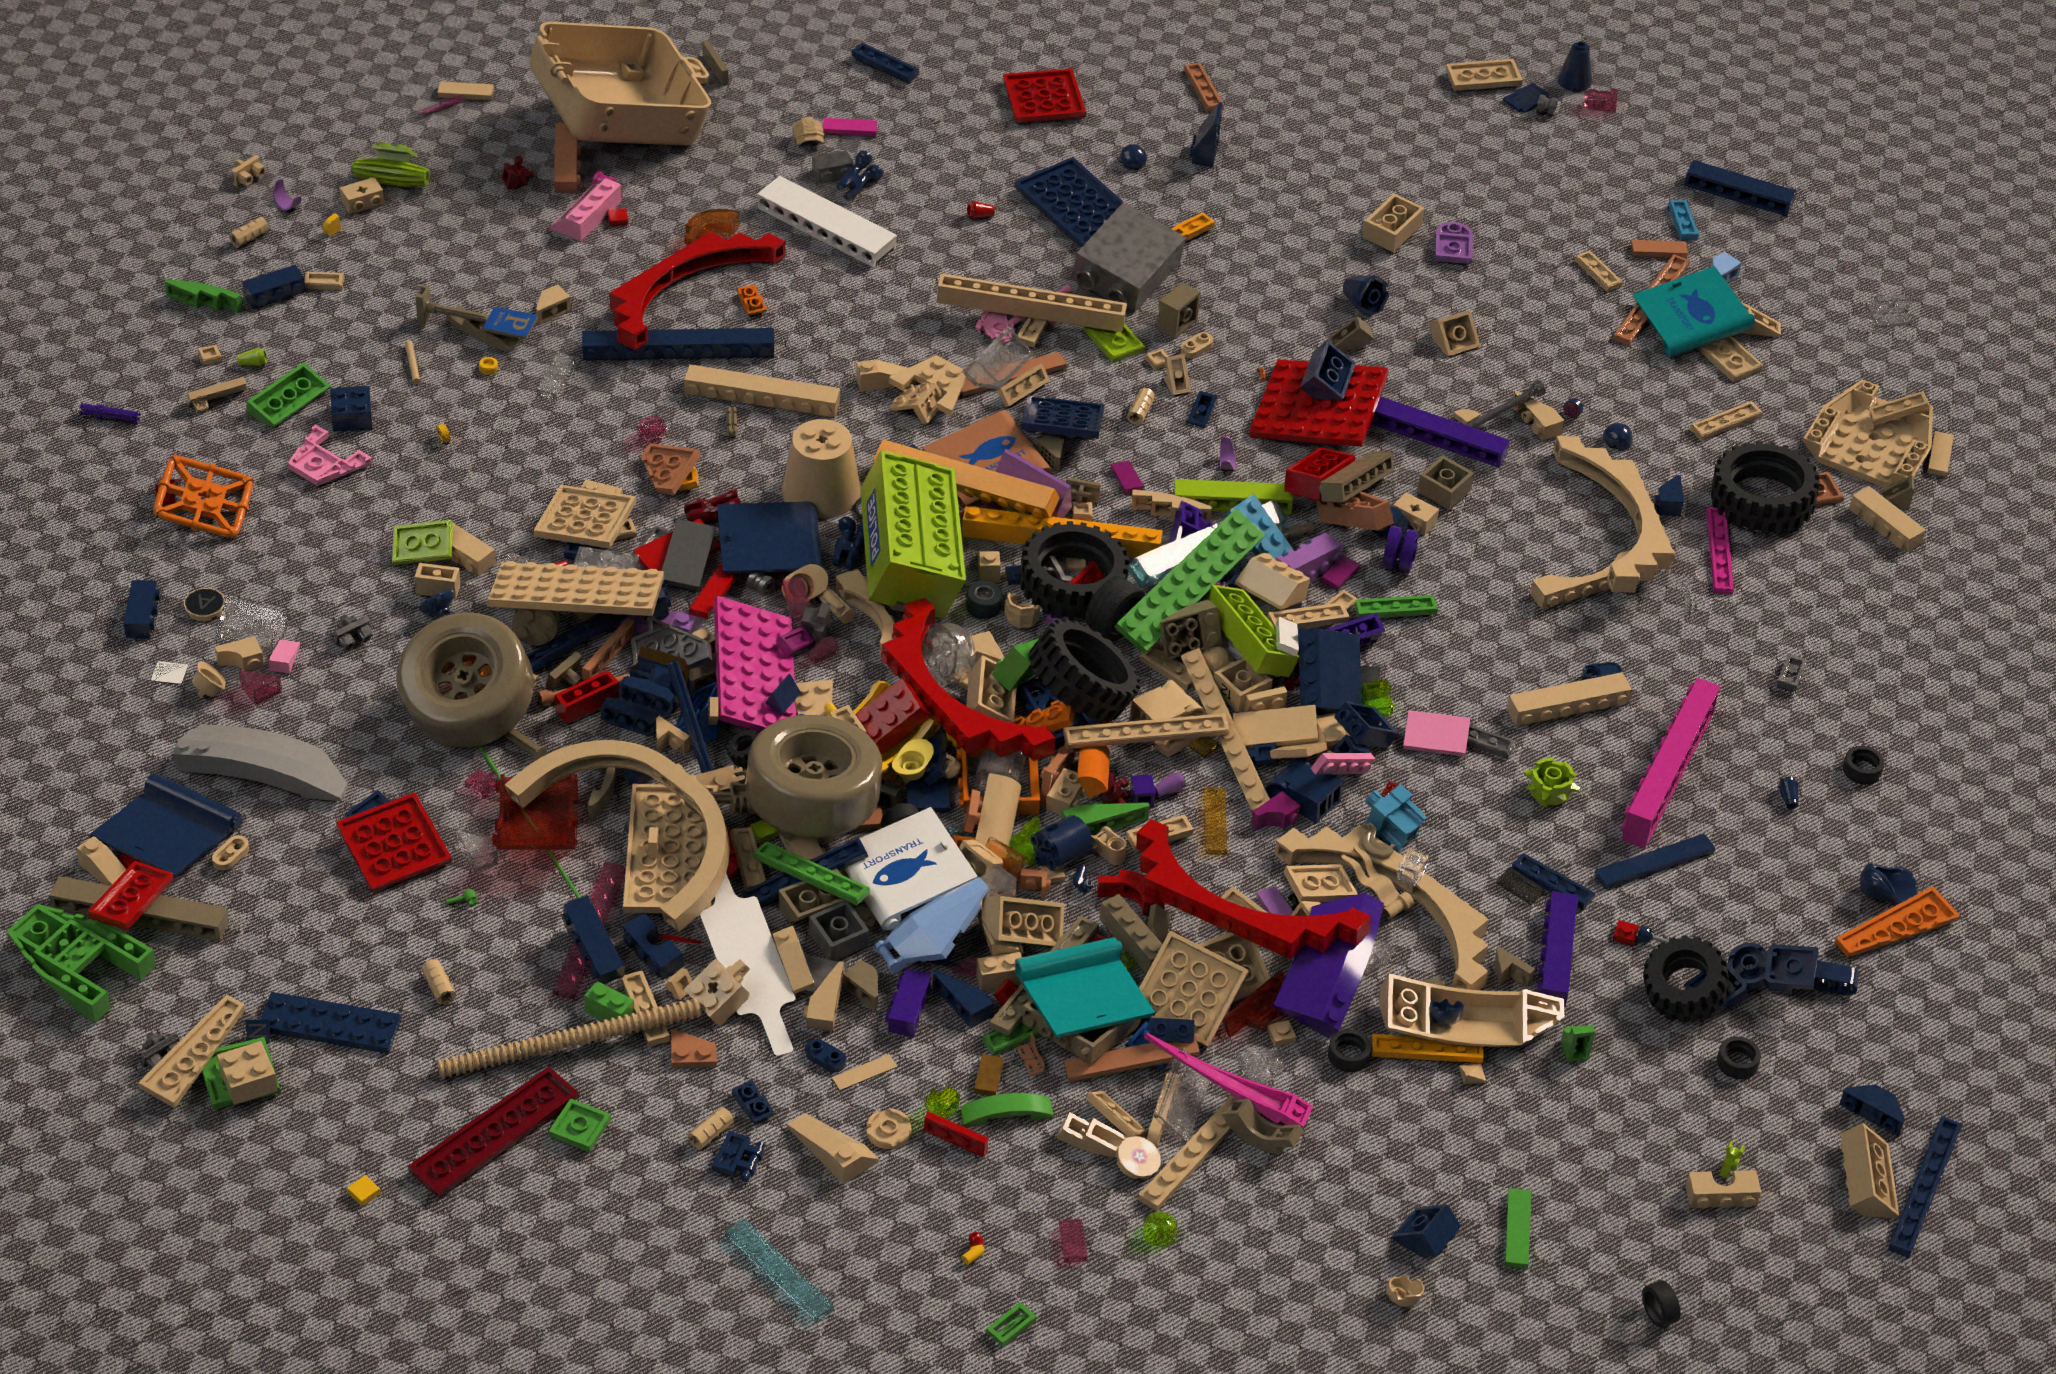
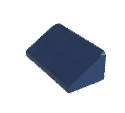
(784, 695)

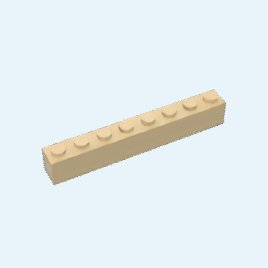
(762, 390)

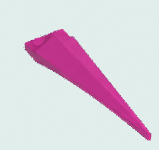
(1270, 1102)

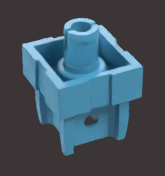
(1395, 816)

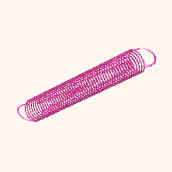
(438, 109)

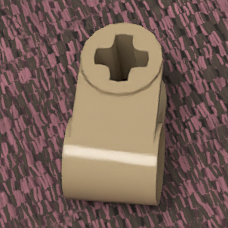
(1110, 846)

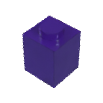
(1142, 789)

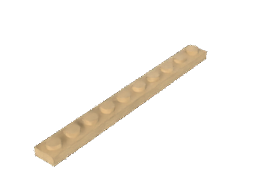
(1232, 743)

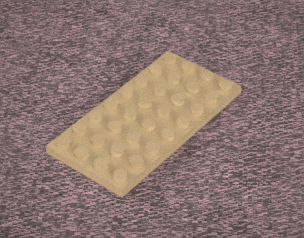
(576, 588)
(680, 849)

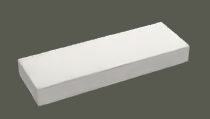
(1287, 636)

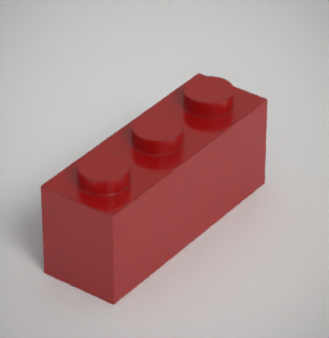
(585, 696)

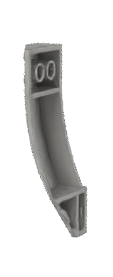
(260, 758)

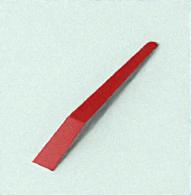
(680, 939)

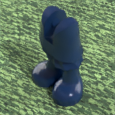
(853, 180)
(844, 547)

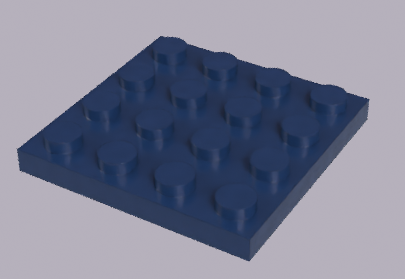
(1063, 417)

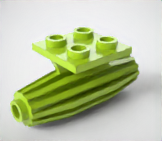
(392, 167)

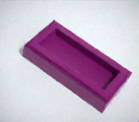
(1126, 477)
(1340, 573)
(795, 641)

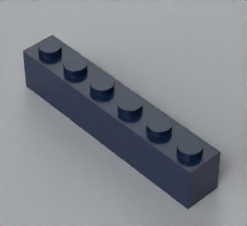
(1740, 188)

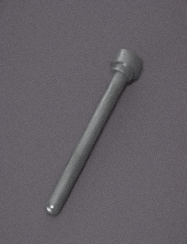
(1536, 389)

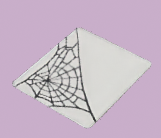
(169, 672)

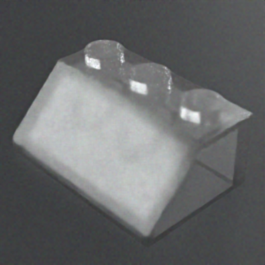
(246, 619)

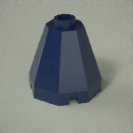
(1366, 293)

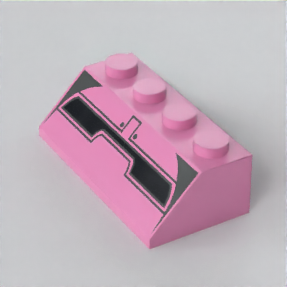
(588, 209)

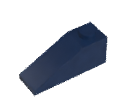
(964, 999)

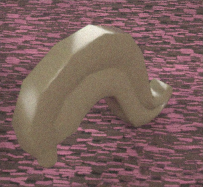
(1372, 847)

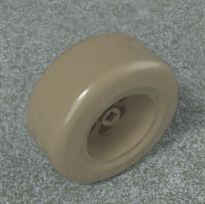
(447, 645)
(814, 776)

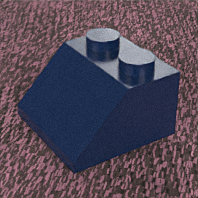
(1427, 1230)

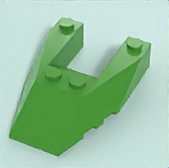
(65, 944)

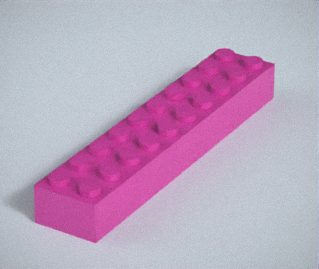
(1669, 763)

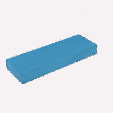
(1683, 220)

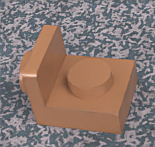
(1035, 880)

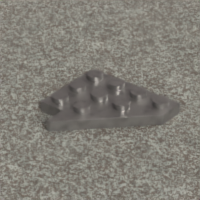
(674, 642)

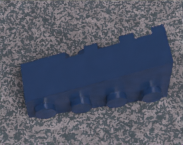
(592, 940)

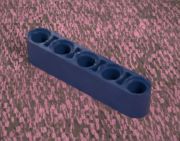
(1835, 978)

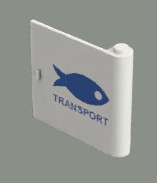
(909, 866)

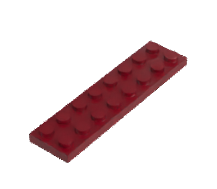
(492, 1132)

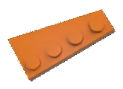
(1053, 718)

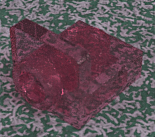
(482, 783)

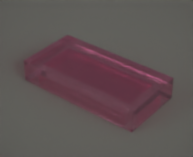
(1072, 1240)

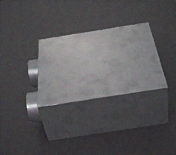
(1128, 257)

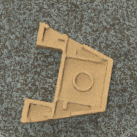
(938, 370)

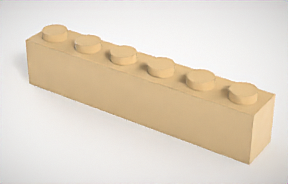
(1569, 699)

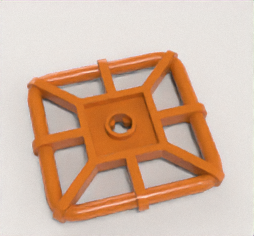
(192, 493)

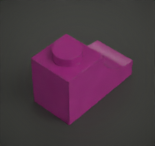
(1278, 811)

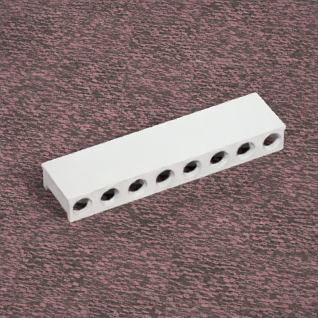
(826, 218)

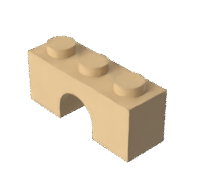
(1706, 1193)

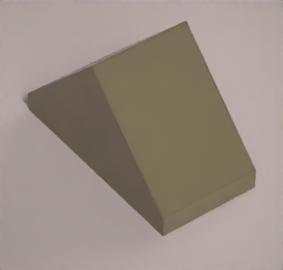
(1900, 493)

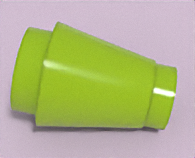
(254, 357)

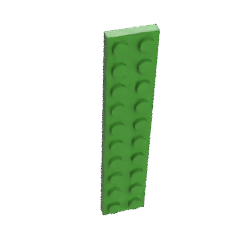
(1190, 579)

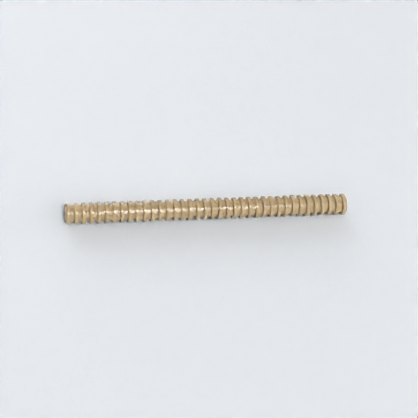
(569, 1038)

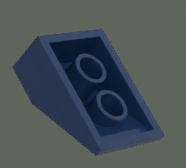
(1207, 139)

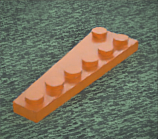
(1912, 917)

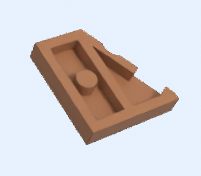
(973, 811)
(691, 1051)

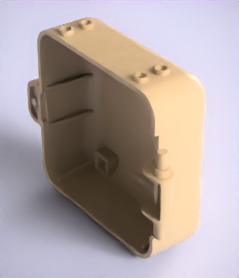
(620, 83)

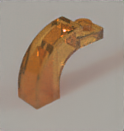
(714, 220)

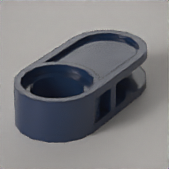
(1601, 669)

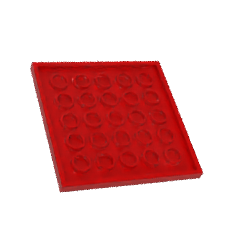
(1296, 416)

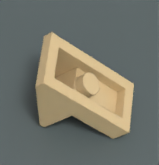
(1177, 374)
(670, 735)

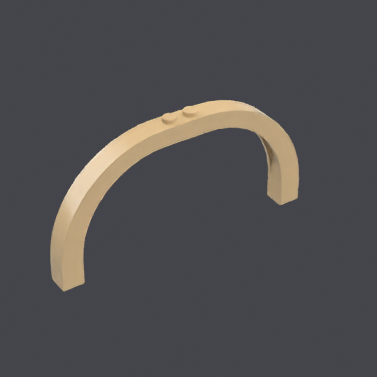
(611, 753)

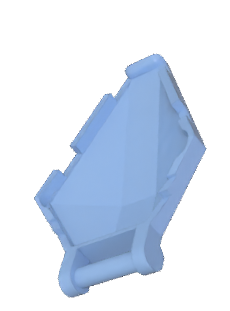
(931, 928)

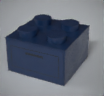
(351, 408)

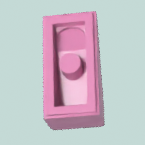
(283, 656)

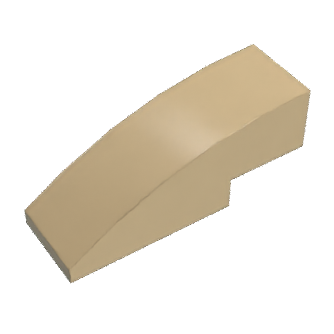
(1090, 1136)

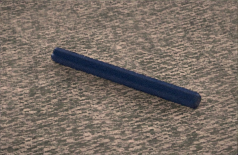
(689, 716)

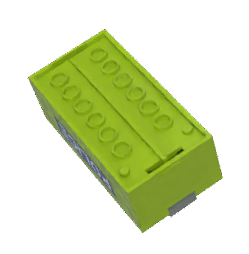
(912, 533)

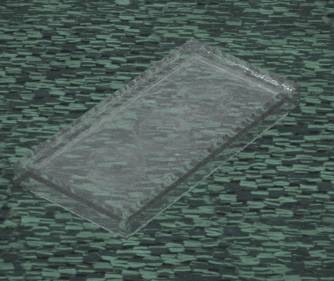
(1181, 1100)

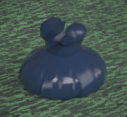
(438, 604)

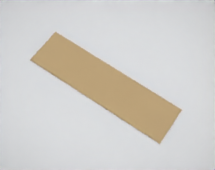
(864, 1071)

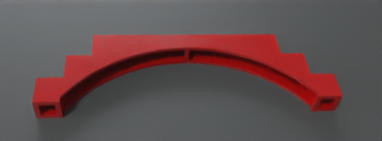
(709, 251)
(965, 725)
(1275, 932)

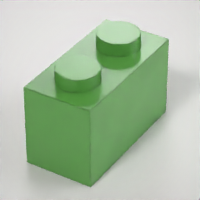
(607, 1003)

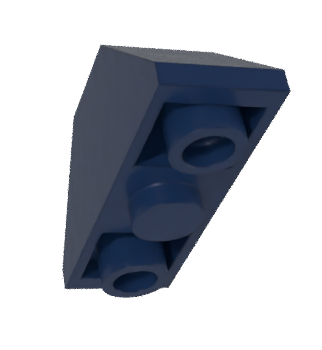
(1875, 1106)

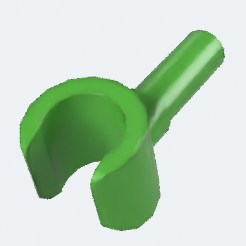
(468, 896)

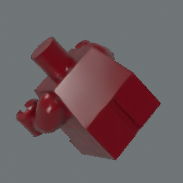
(516, 175)
(1115, 794)

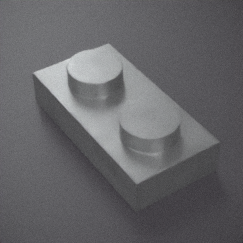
(1791, 672)

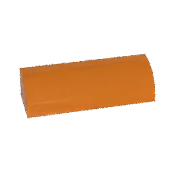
(1094, 769)

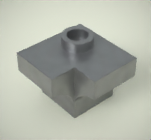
(817, 621)

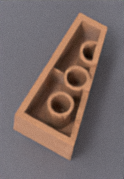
(566, 160)
(1358, 511)

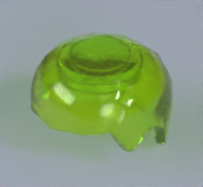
(943, 1103)
(1160, 1229)

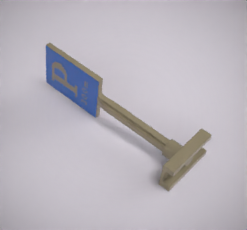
(499, 321)

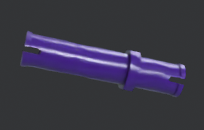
(100, 411)

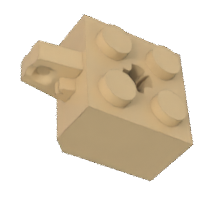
(720, 989)

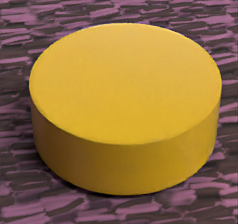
(488, 365)
(443, 433)

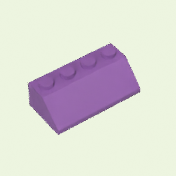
(1020, 468)

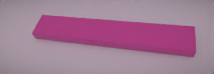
(1719, 552)

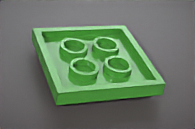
(214, 1083)

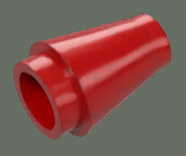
(980, 210)

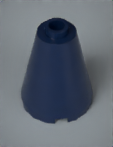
(1576, 69)

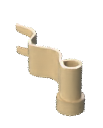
(1381, 885)

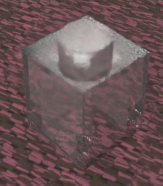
(1412, 867)

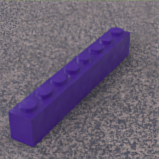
(1440, 432)

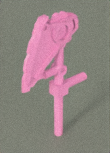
(995, 323)

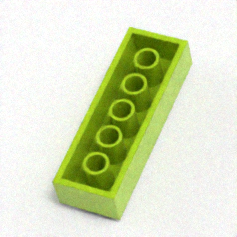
(1250, 631)

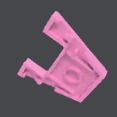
(319, 464)

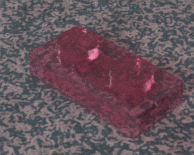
(796, 597)

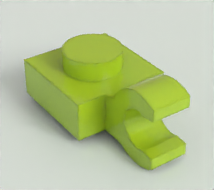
(1731, 1160)

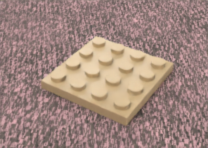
(585, 516)
(1192, 985)

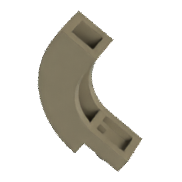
(1258, 1131)

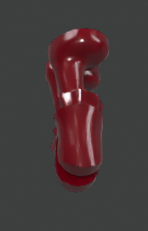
(707, 509)

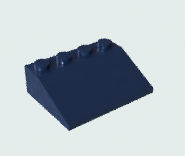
(1329, 669)

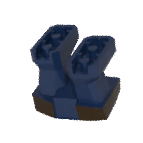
(645, 693)

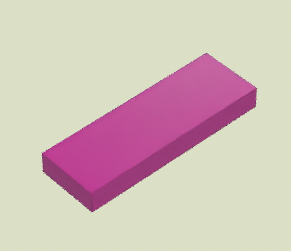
(849, 127)

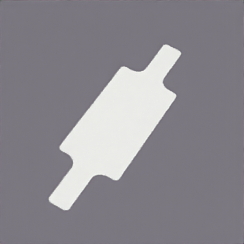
(741, 932)

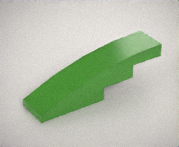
(200, 294)

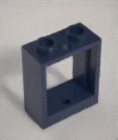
(1364, 727)

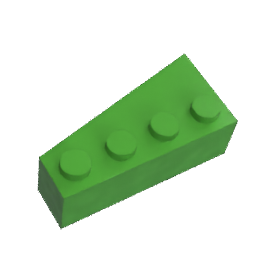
(1015, 667)

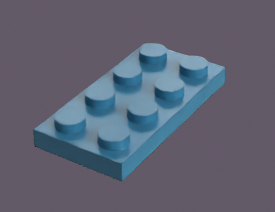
(1273, 541)

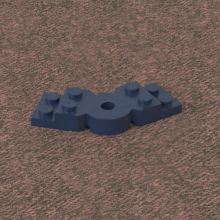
(1778, 969)

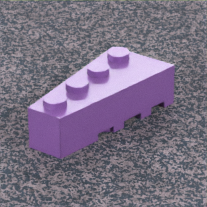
(1315, 557)

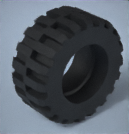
(1686, 954)

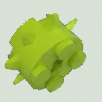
(1551, 782)

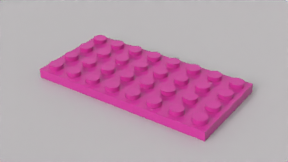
(749, 663)

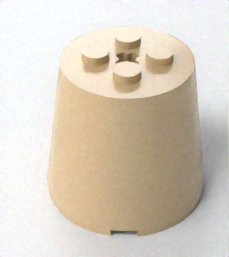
(822, 468)

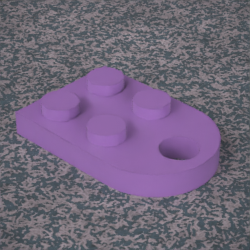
(1454, 245)

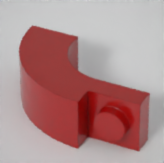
(1128, 885)

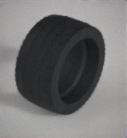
(1110, 605)

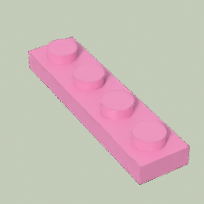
(1343, 763)

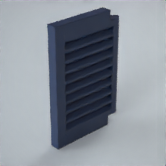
(1525, 98)

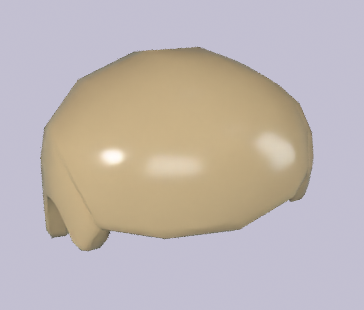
(1404, 1291)

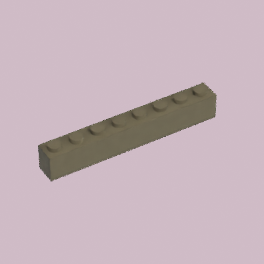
(163, 914)

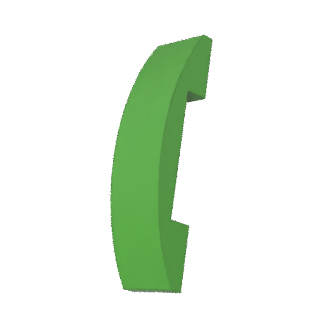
(1006, 1105)

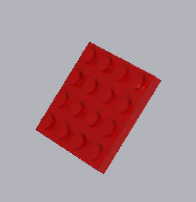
(1044, 95)
(393, 842)

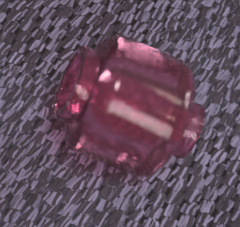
(652, 428)

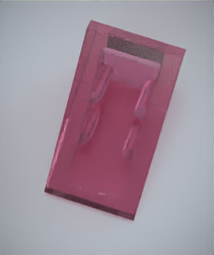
(260, 685)

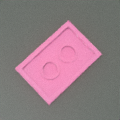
(1436, 733)

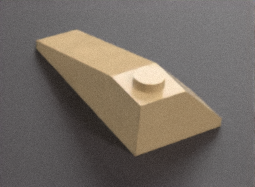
(836, 1150)

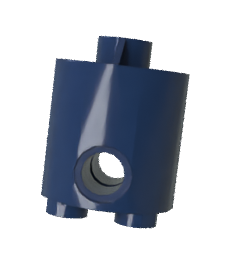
(1062, 842)

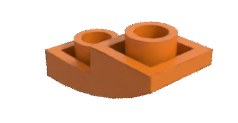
(751, 300)

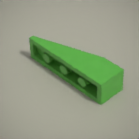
(1109, 815)

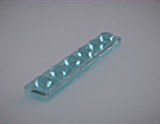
(779, 1270)

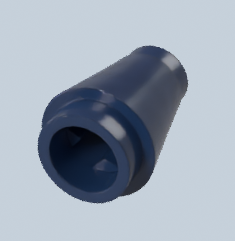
(1789, 791)

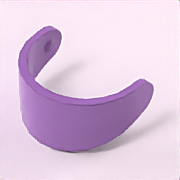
(282, 199)
(1227, 454)

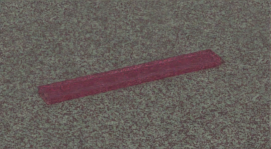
(602, 900)

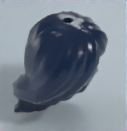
(1888, 883)

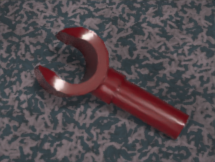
(1290, 683)

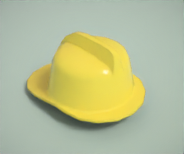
(913, 759)

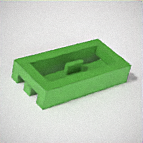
(1001, 1336)

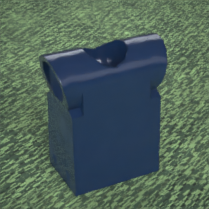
(1313, 791)

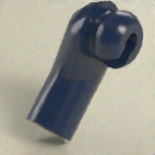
(1080, 881)

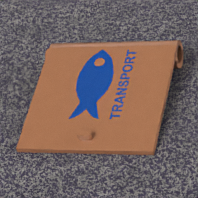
(984, 445)

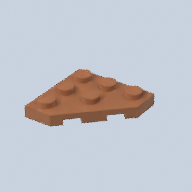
(669, 465)

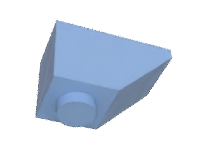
(1727, 266)

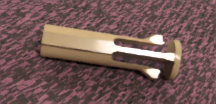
(837, 605)

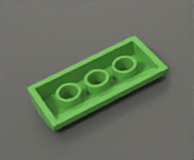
(287, 395)

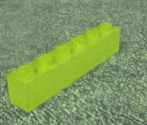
(1228, 494)

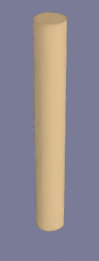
(412, 362)

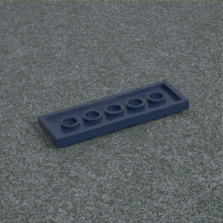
(331, 1022)

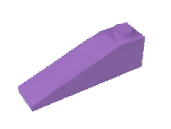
(675, 618)

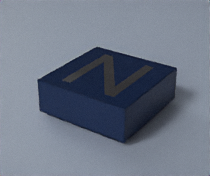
(258, 1028)

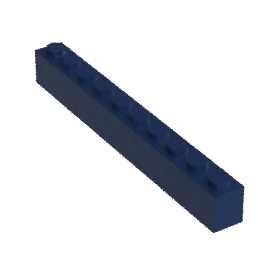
(682, 344)

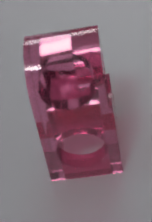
(1601, 100)

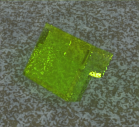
(1378, 695)

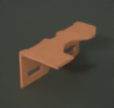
(1029, 1056)

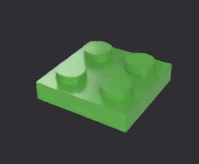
(579, 1125)

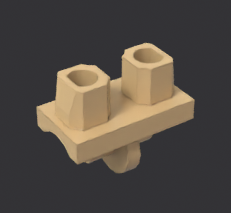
(244, 171)

